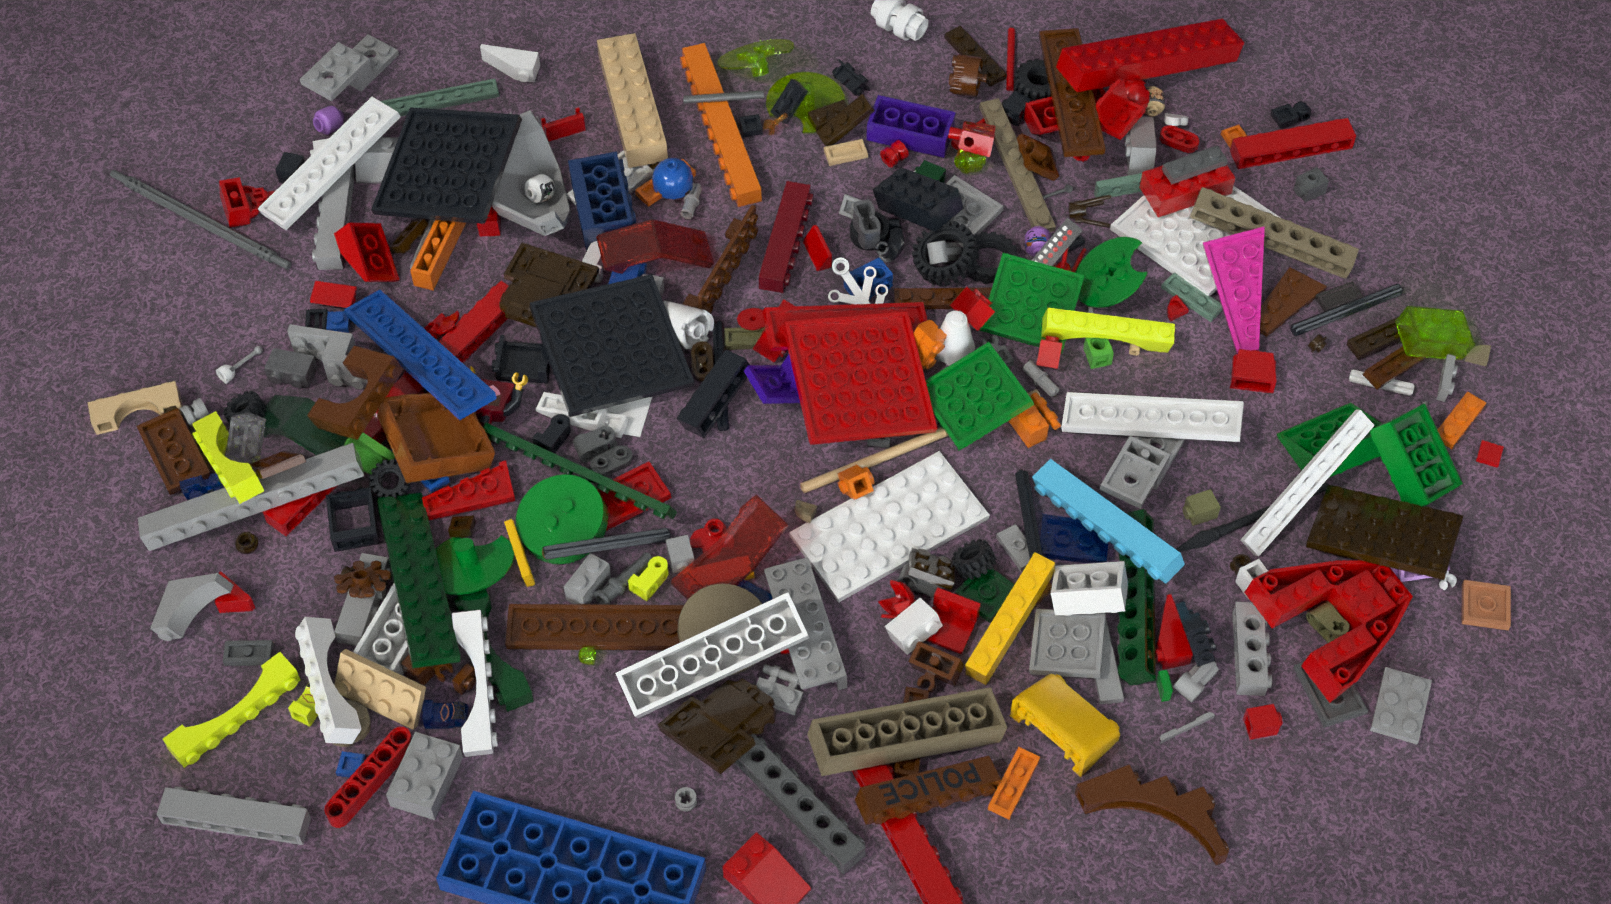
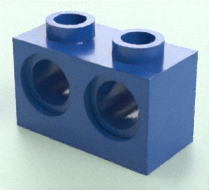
(883, 276)

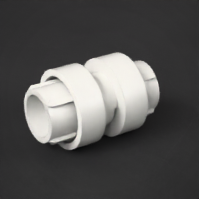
(904, 19)

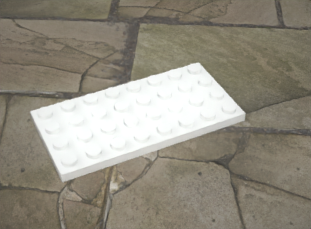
(877, 531)

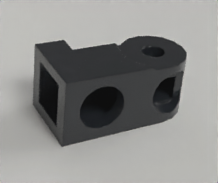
(554, 435)

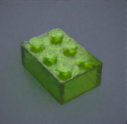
(1434, 332)

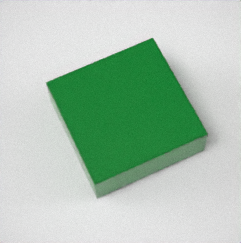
(1164, 685)

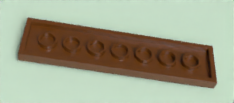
(1074, 110)
(592, 625)

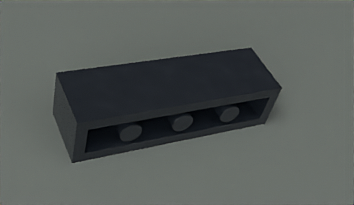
(714, 394)

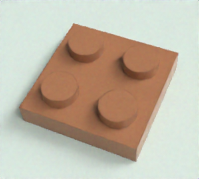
(1486, 605)

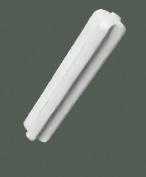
(1394, 386)

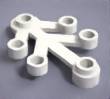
(859, 297)

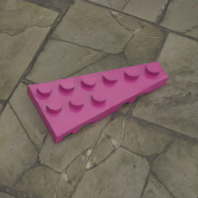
(1237, 275)

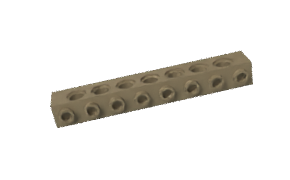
(1287, 239)

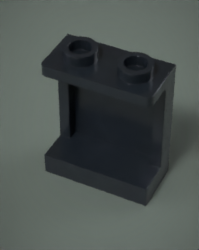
(523, 358)

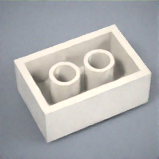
(1089, 588)

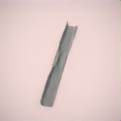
(1199, 720)

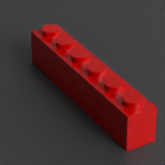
(1292, 143)

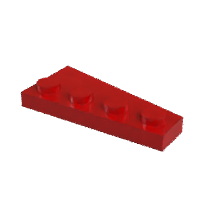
(482, 491)

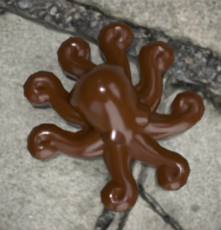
(361, 580)

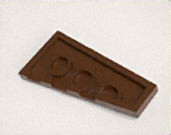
(1287, 299)

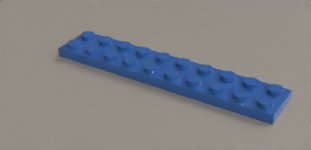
(420, 354)

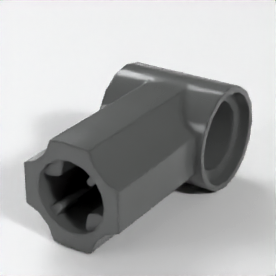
(917, 584)

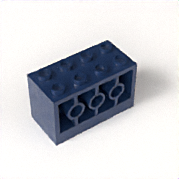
(601, 195)

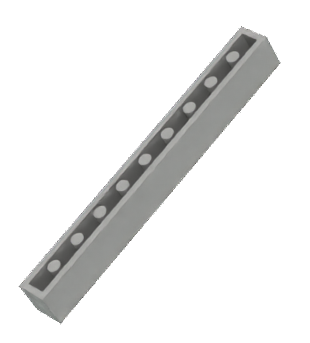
(220, 509)

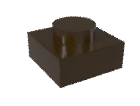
(461, 526)

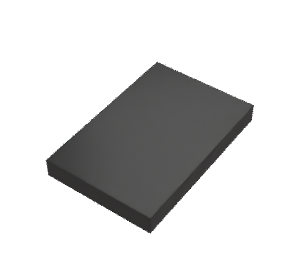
(1343, 708)

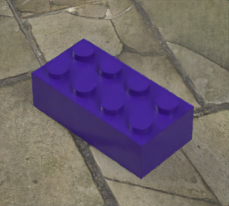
(915, 125)

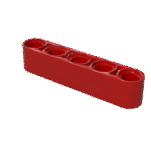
(366, 788)

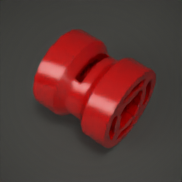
(893, 154)

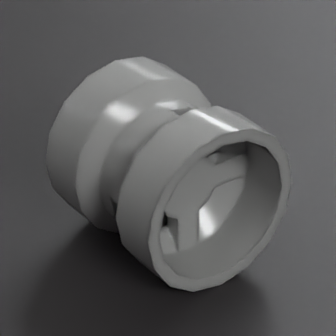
(194, 411)

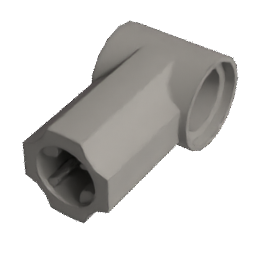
(943, 252)
(1194, 681)

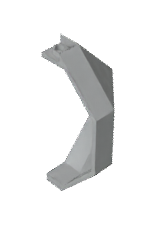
(527, 159)

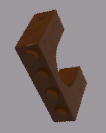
(353, 416)

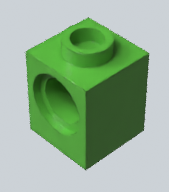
(1100, 357)

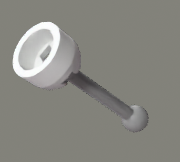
(227, 372)

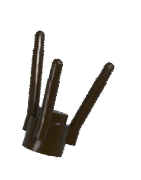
(1078, 209)

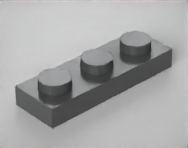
(1194, 164)

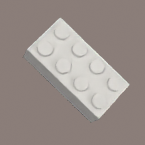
(385, 636)

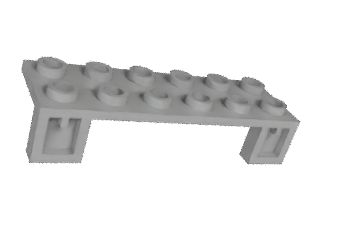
(818, 657)

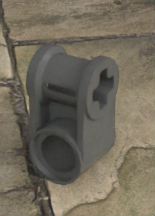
(593, 443)

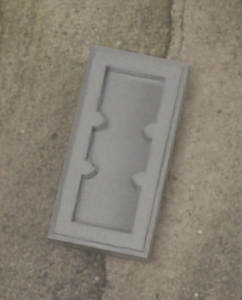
(1015, 545)

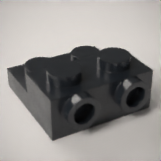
(1196, 633)

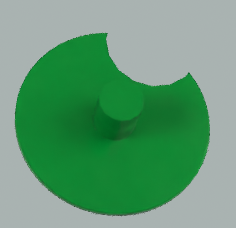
(1109, 273)
(472, 567)

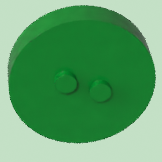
(560, 512)

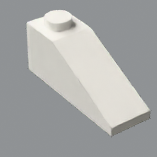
(515, 63)

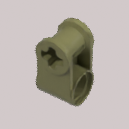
(1327, 622)

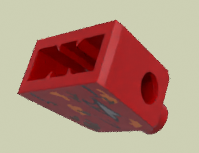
(974, 137)

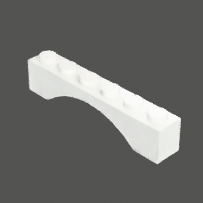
(336, 716)
(477, 730)

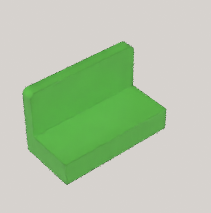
(370, 452)

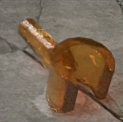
(771, 124)

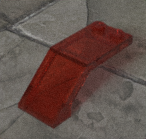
(652, 241)
(736, 551)

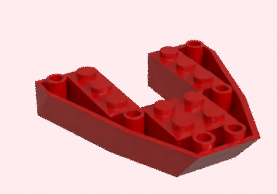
(1360, 591)

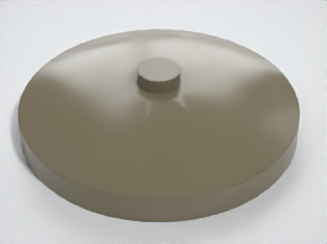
(712, 607)

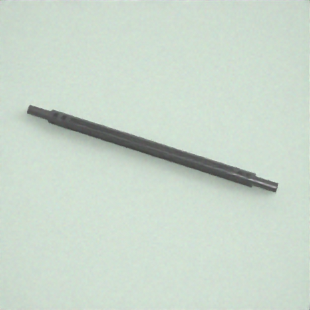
(201, 219)

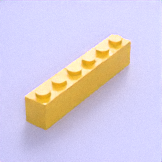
(1010, 618)

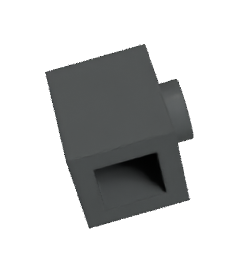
(1311, 184)

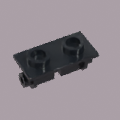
(856, 82)

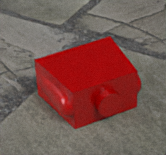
(1253, 371)

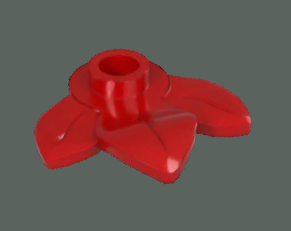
(441, 324)
(704, 538)

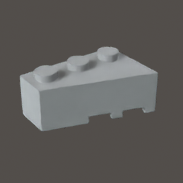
(1140, 146)

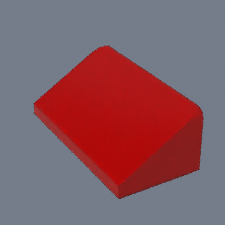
(818, 249)
(333, 294)

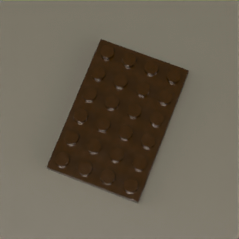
(1385, 532)

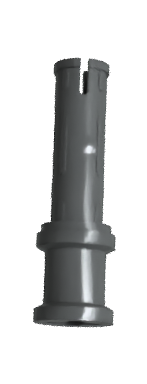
(617, 585)

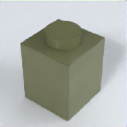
(1201, 507)

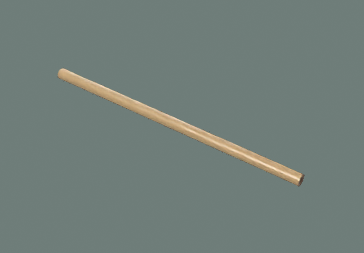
(879, 457)

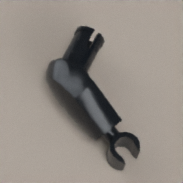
(891, 249)

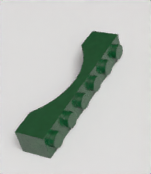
(510, 682)

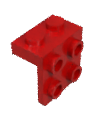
(1116, 112)

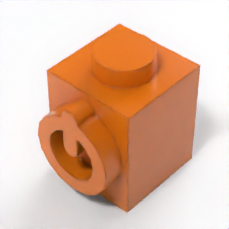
(855, 482)

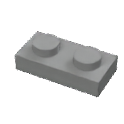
(1448, 372)

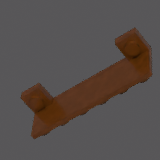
(740, 236)

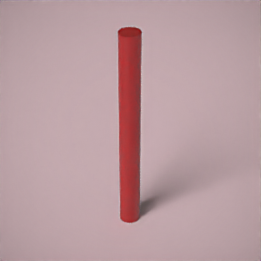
(1010, 59)

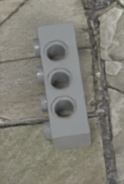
(1248, 681)

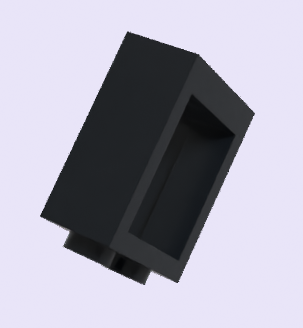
(355, 537)

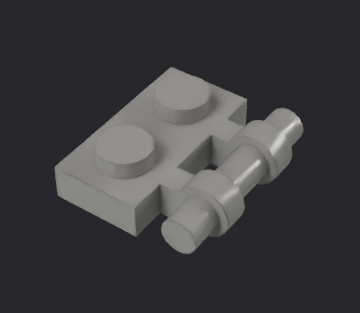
(785, 698)

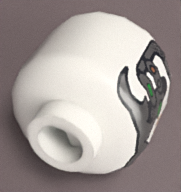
(539, 188)

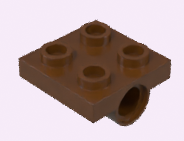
(1037, 157)

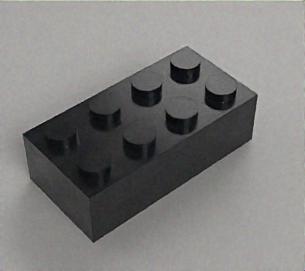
(918, 199)

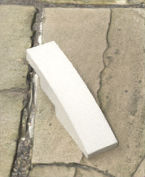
(553, 404)

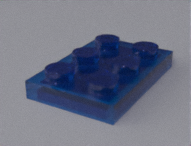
(1070, 541)

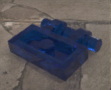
(198, 486)

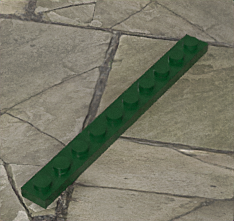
(568, 467)

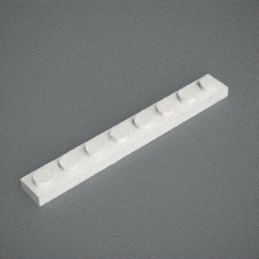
(1307, 482)

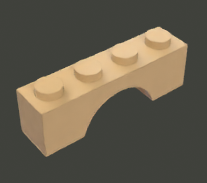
(109, 412)

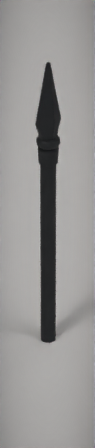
(1205, 537)

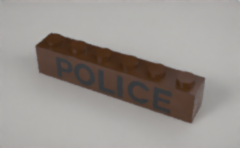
(927, 790)

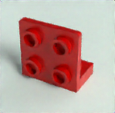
(958, 620)

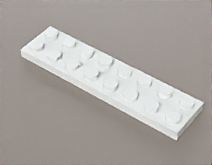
(328, 163)
(1153, 416)

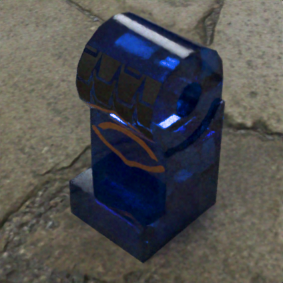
(444, 714)

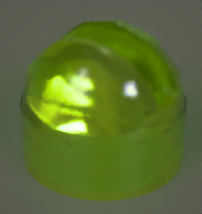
(587, 655)

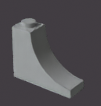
(184, 600)

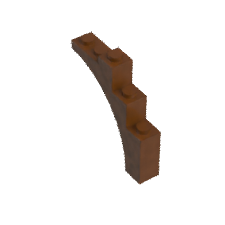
(1160, 797)

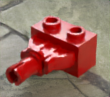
(241, 201)

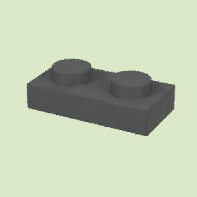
(247, 652)

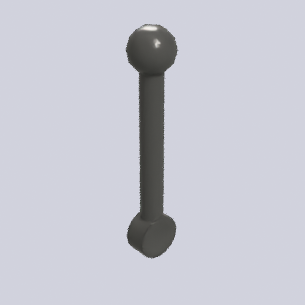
(1068, 188)

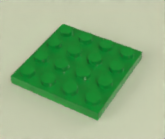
(1024, 293)
(976, 396)

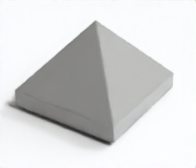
(847, 206)

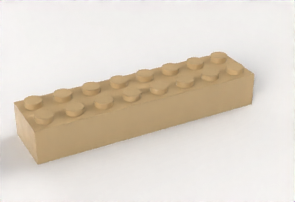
(632, 100)

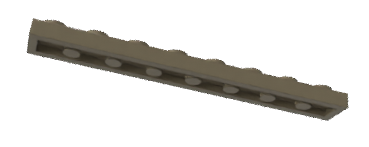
(1012, 158)

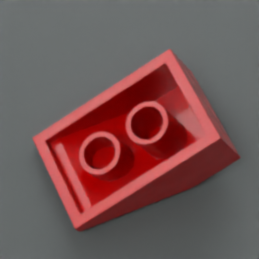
(367, 251)
(764, 874)

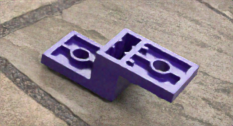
(774, 382)

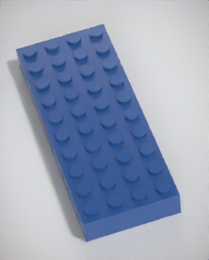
(537, 857)

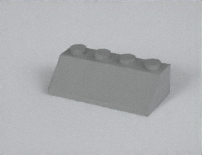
(374, 162)

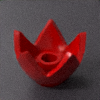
(897, 604)

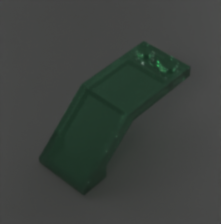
(289, 418)

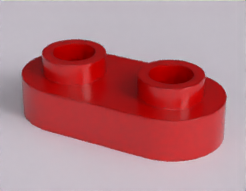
(1179, 139)

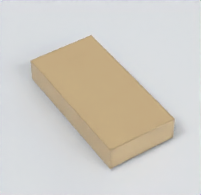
(845, 152)

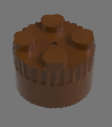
(966, 75)

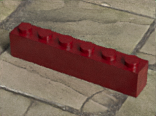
(785, 236)

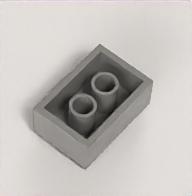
(424, 775)

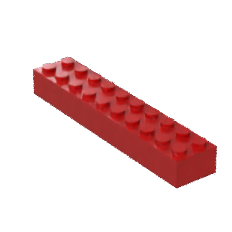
(1149, 54)

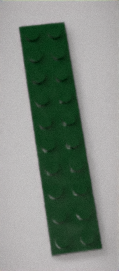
(418, 581)

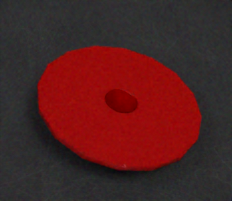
(751, 319)

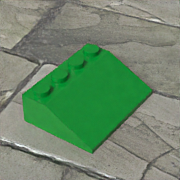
(1310, 436)
(1416, 457)

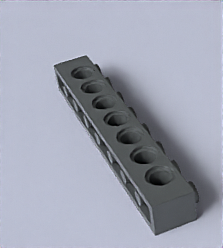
(842, 856)

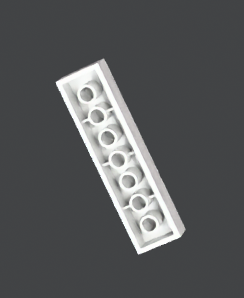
(712, 655)

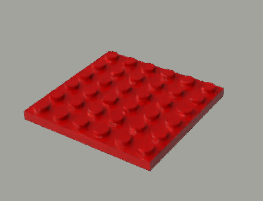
(859, 377)

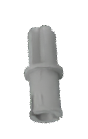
(691, 201)
(1040, 378)

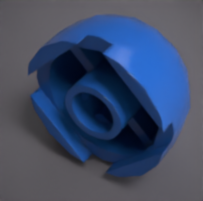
(672, 178)

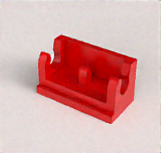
(565, 126)

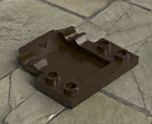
(539, 276)
(722, 724)

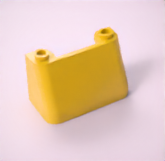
(1066, 721)

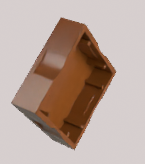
(431, 439)

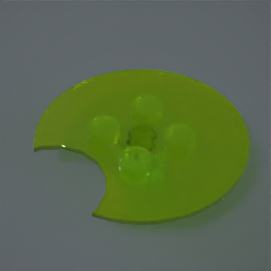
(754, 55)
(820, 93)

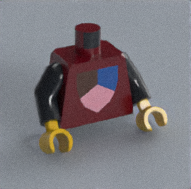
(507, 400)

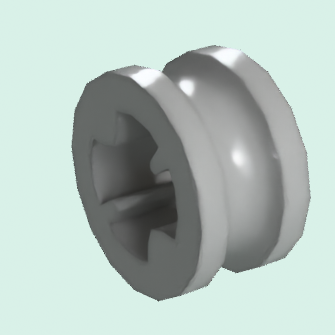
(678, 800)

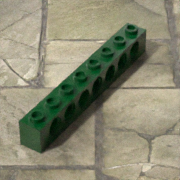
(1137, 622)

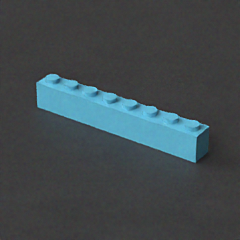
(1108, 521)

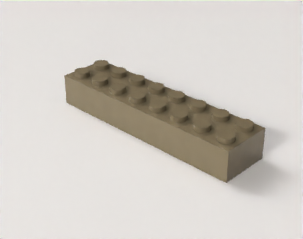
(906, 731)

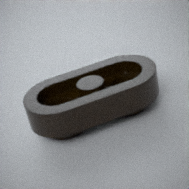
(701, 363)

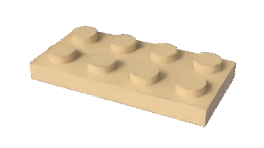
(379, 689)

